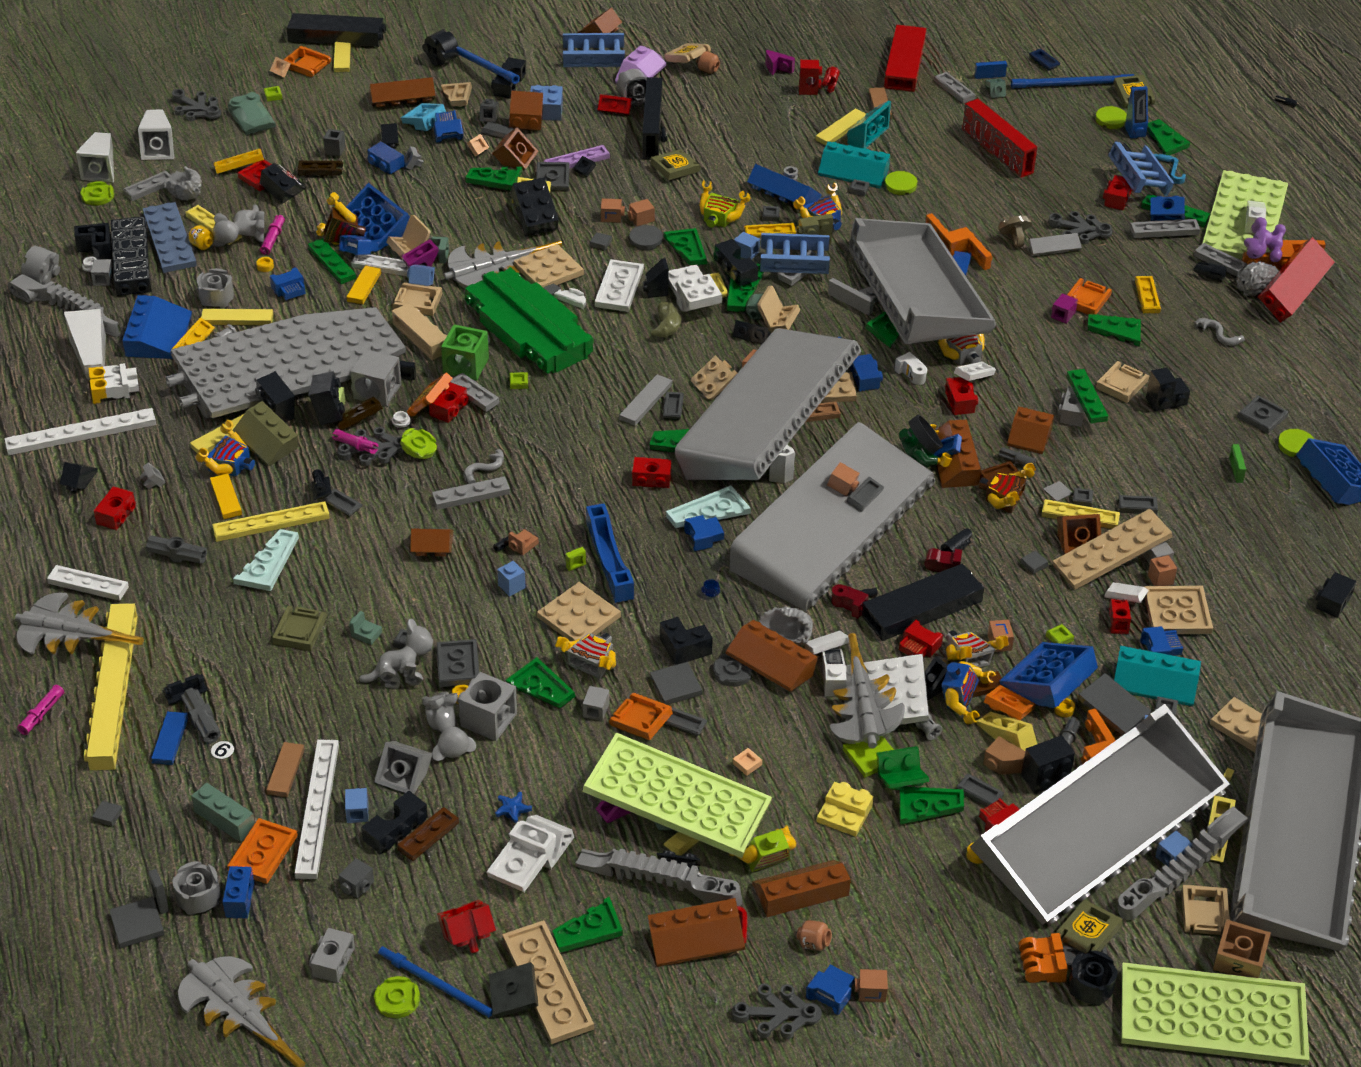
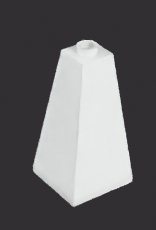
(155, 136)
(96, 158)
(87, 337)

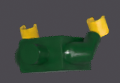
(918, 451)

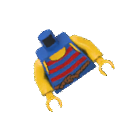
(823, 206)
(229, 455)
(960, 685)

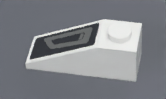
(833, 671)

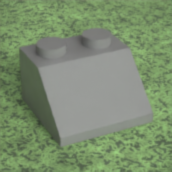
(402, 767)

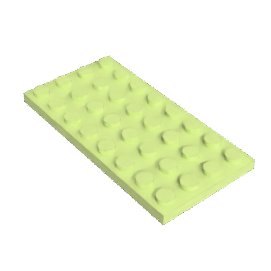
(1228, 214)
(677, 794)
(1214, 1013)

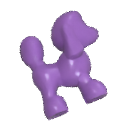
(1263, 238)

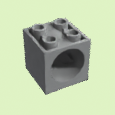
(376, 376)
(487, 706)

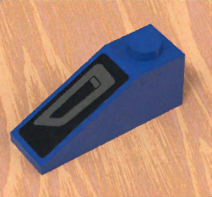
(1137, 112)

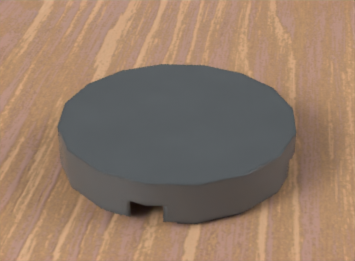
(646, 237)
(731, 672)

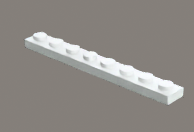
(80, 431)
(316, 810)

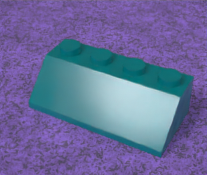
(852, 163)
(1157, 675)

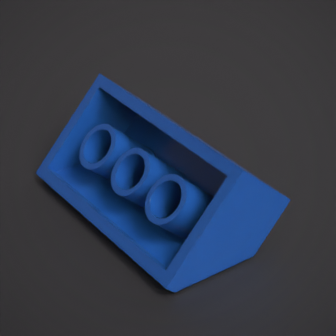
(781, 186)

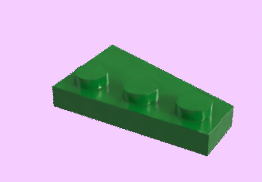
(1167, 138)
(494, 178)
(687, 245)
(1120, 327)
(883, 329)
(541, 683)
(927, 803)
(594, 926)

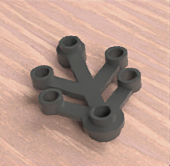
(211, 111)
(1099, 229)
(346, 452)
(779, 1012)

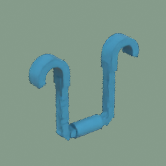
(1177, 180)

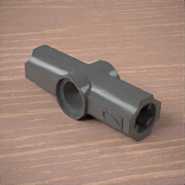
(176, 549)
(201, 715)

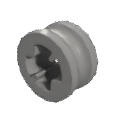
(791, 172)

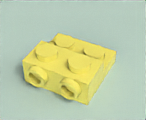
(845, 808)

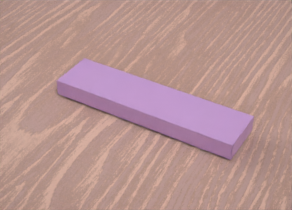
(595, 154)

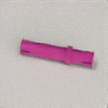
(274, 230)
(360, 443)
(35, 715)

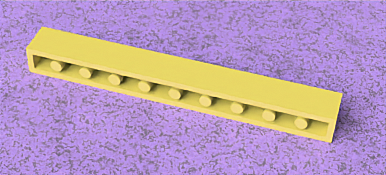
(111, 690)

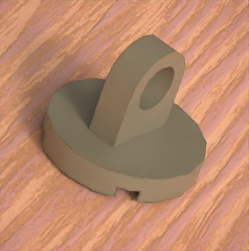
(1015, 227)

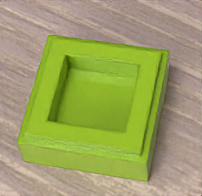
(273, 93)
(519, 380)
(575, 558)
(1060, 634)

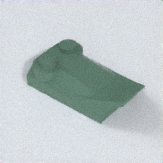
(250, 113)

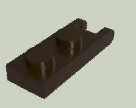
(319, 168)
(359, 412)

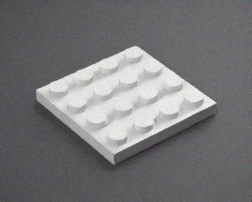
(909, 680)

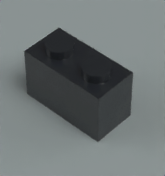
(1335, 594)

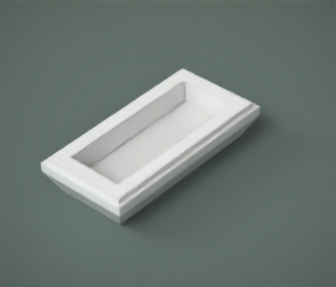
(1125, 591)

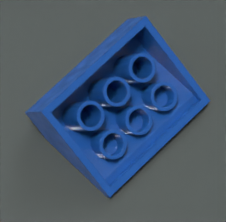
(378, 215)
(154, 328)
(1334, 468)
(1051, 672)

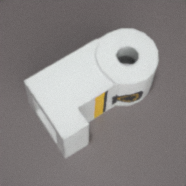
(912, 368)

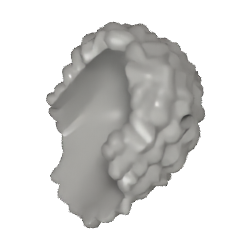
(184, 184)
(1255, 278)
(789, 623)

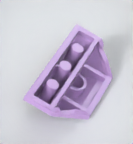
(643, 59)

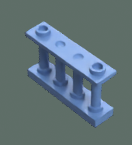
(593, 58)
(1135, 176)
(794, 263)

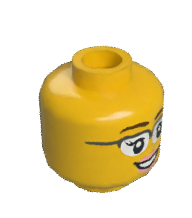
(201, 237)

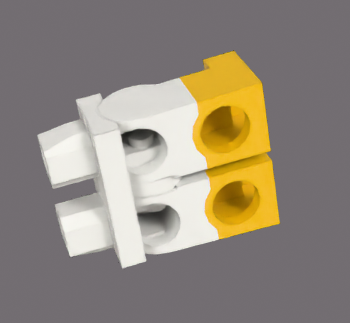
(112, 382)

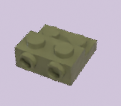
(816, 226)

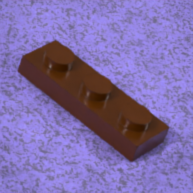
(428, 833)

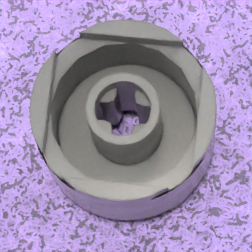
(632, 85)
(41, 264)
(215, 288)
(196, 887)

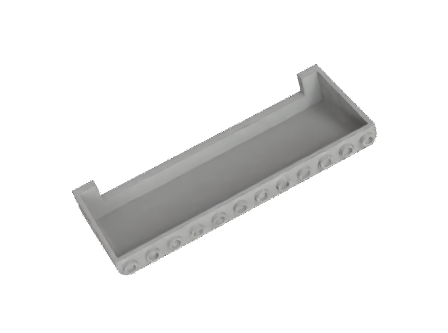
(917, 281)
(764, 406)
(812, 530)
(1101, 816)
(1301, 825)

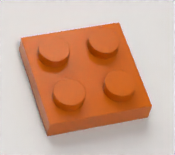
(1009, 702)

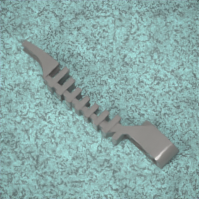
(31, 291)
(705, 887)
(1133, 903)

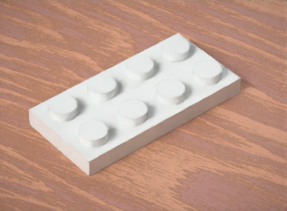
(619, 285)

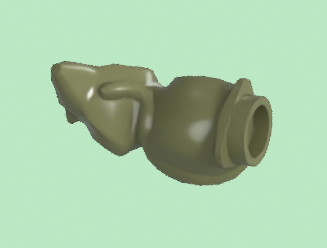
(669, 318)

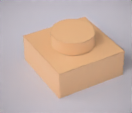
(280, 67)
(477, 145)
(747, 761)

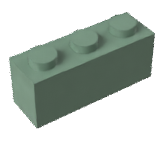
(223, 812)

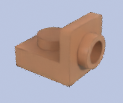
(522, 542)

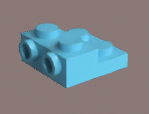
(423, 116)

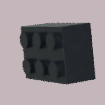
(534, 206)

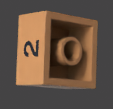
(1241, 950)

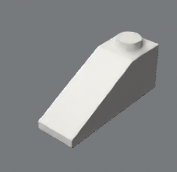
(1254, 210)

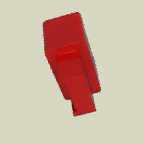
(920, 640)
(997, 813)

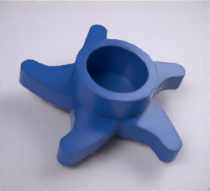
(512, 807)

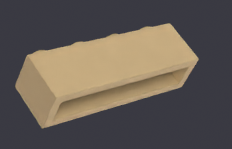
(419, 330)

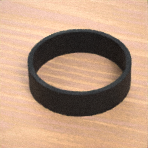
(925, 434)

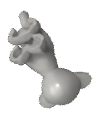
(245, 223)
(417, 644)
(441, 717)

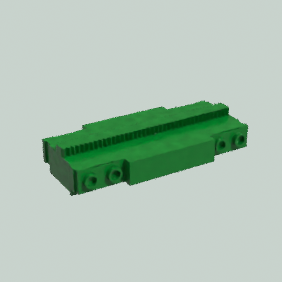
(529, 320)

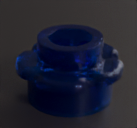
(711, 588)

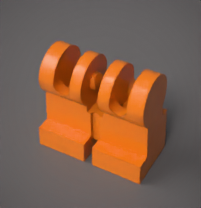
(1043, 959)

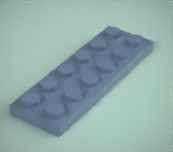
(169, 237)

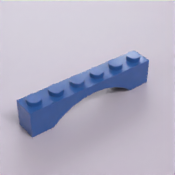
(616, 572)

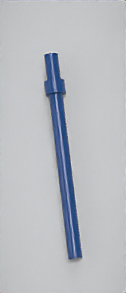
(400, 961)

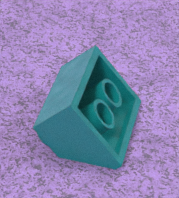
(870, 126)

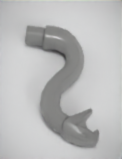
(1205, 322)
(498, 457)

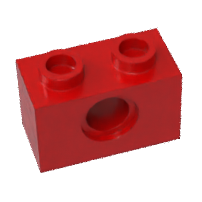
(808, 69)
(1117, 193)
(960, 395)
(449, 403)
(651, 472)
(114, 508)

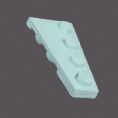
(719, 504)
(268, 564)

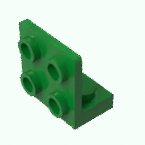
(901, 768)

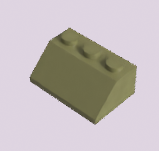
(266, 434)

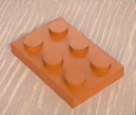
(264, 849)

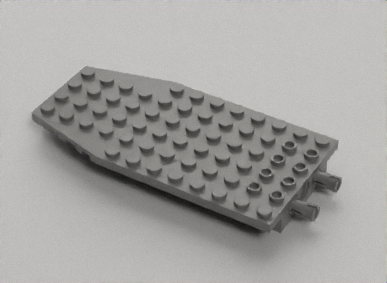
(225, 368)

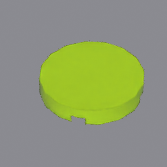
(1111, 117)
(901, 182)
(97, 193)
(1292, 440)
(418, 443)
(397, 997)

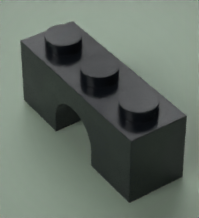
(501, 86)
(729, 257)
(383, 834)

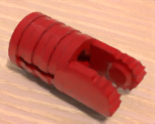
(830, 78)

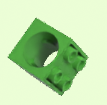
(465, 351)

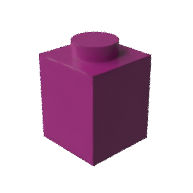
(1064, 308)

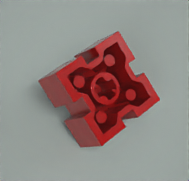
(465, 923)

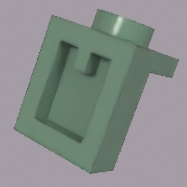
(997, 87)
(443, 246)
(363, 629)

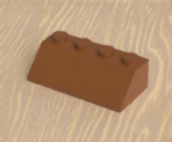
(402, 91)
(964, 467)
(772, 655)
(802, 887)
(696, 932)

